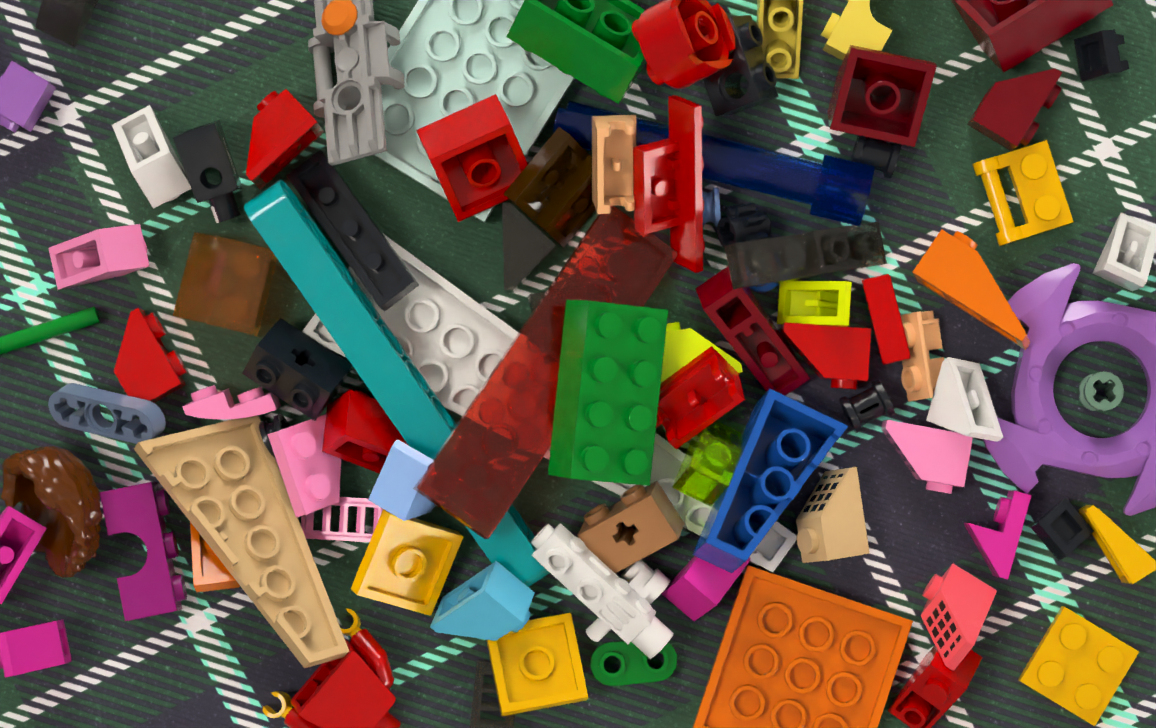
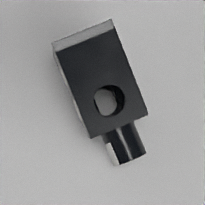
(208, 148)

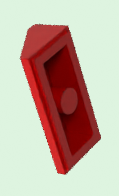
(886, 319)

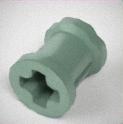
(1113, 391)

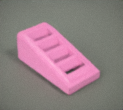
(307, 521)

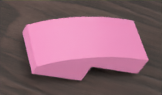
(211, 404)

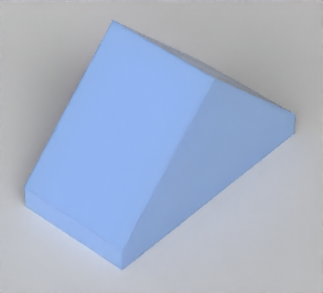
(396, 483)

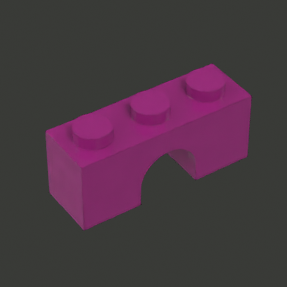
(156, 586)

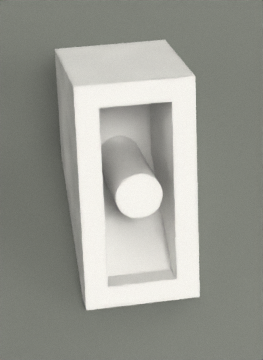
(151, 157)

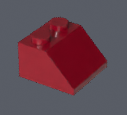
(880, 95)

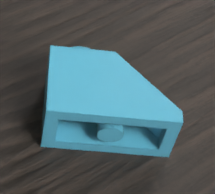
(485, 606)

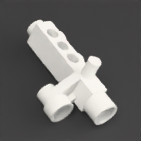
(616, 602)

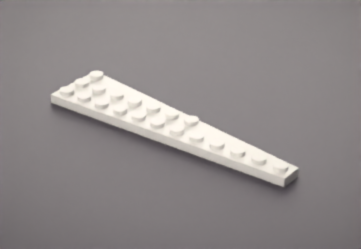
(459, 346)

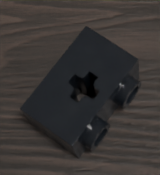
(297, 369)

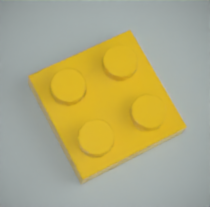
(407, 563)
(1078, 665)
(538, 666)

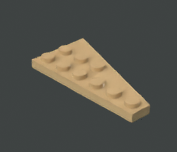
(244, 514)

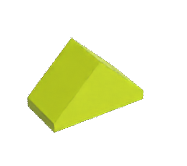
(814, 303)

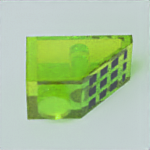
(709, 463)

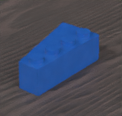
(777, 457)

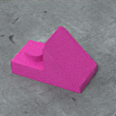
(1000, 546)

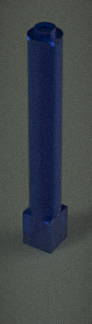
(833, 188)

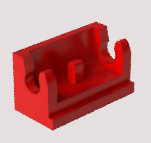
(697, 396)

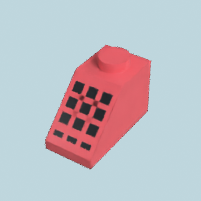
(956, 612)

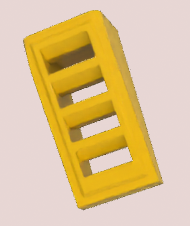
(1121, 551)

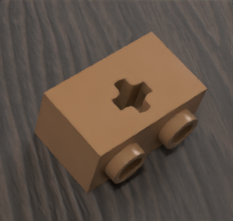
(620, 547)

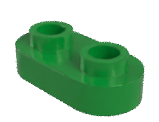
(633, 666)

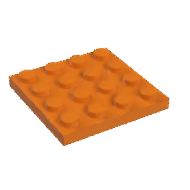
(801, 659)

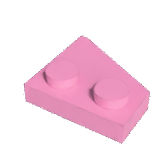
(307, 472)

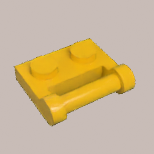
(1036, 189)

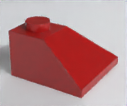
(278, 136)

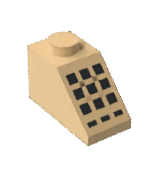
(833, 519)

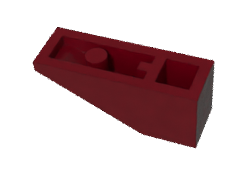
(751, 334)

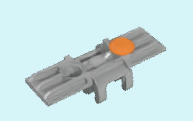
(362, 65)

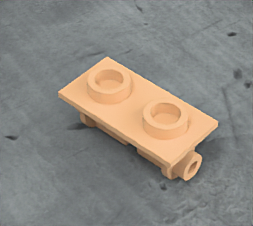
(921, 372)

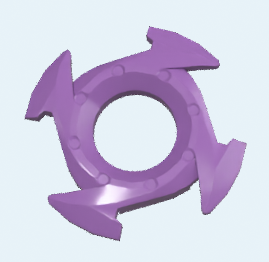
(1039, 429)

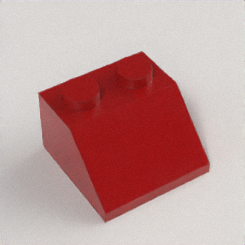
(474, 156)

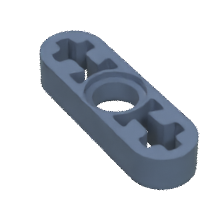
(123, 408)

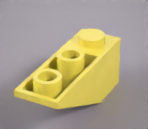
(781, 34)

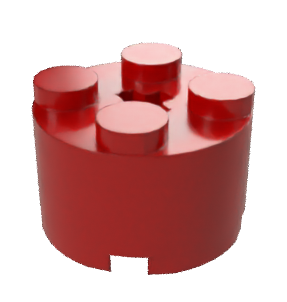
(684, 41)

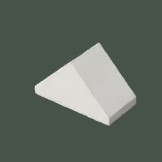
(1128, 253)
(963, 401)

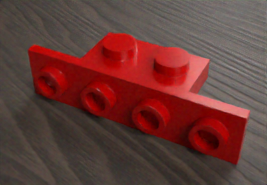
(671, 183)

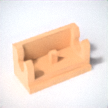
(613, 162)

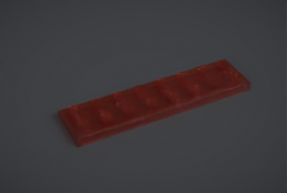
(513, 413)

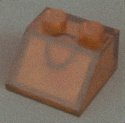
(225, 284)

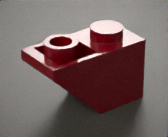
(1012, 105)

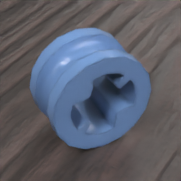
(711, 206)

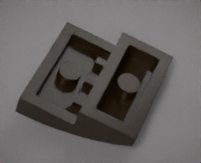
(556, 187)

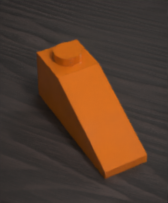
(961, 277)

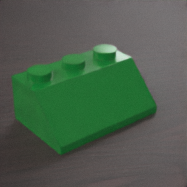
(584, 40)

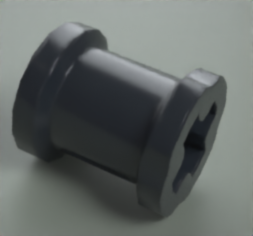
(876, 154)
(866, 406)

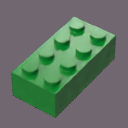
(608, 392)

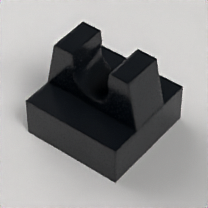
(1099, 55)
(1062, 529)

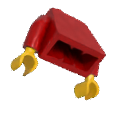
(344, 690)

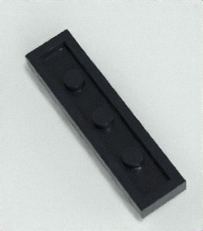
(352, 230)

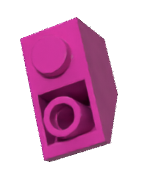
(34, 648)

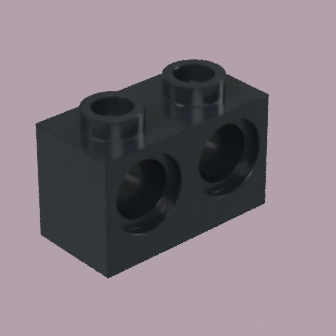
(749, 61)

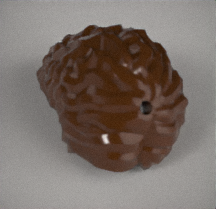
(60, 496)

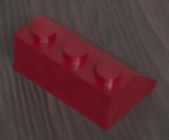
(1019, 28)

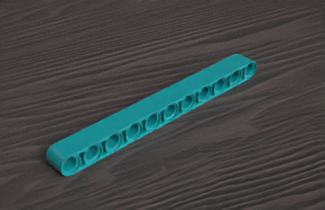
(375, 353)

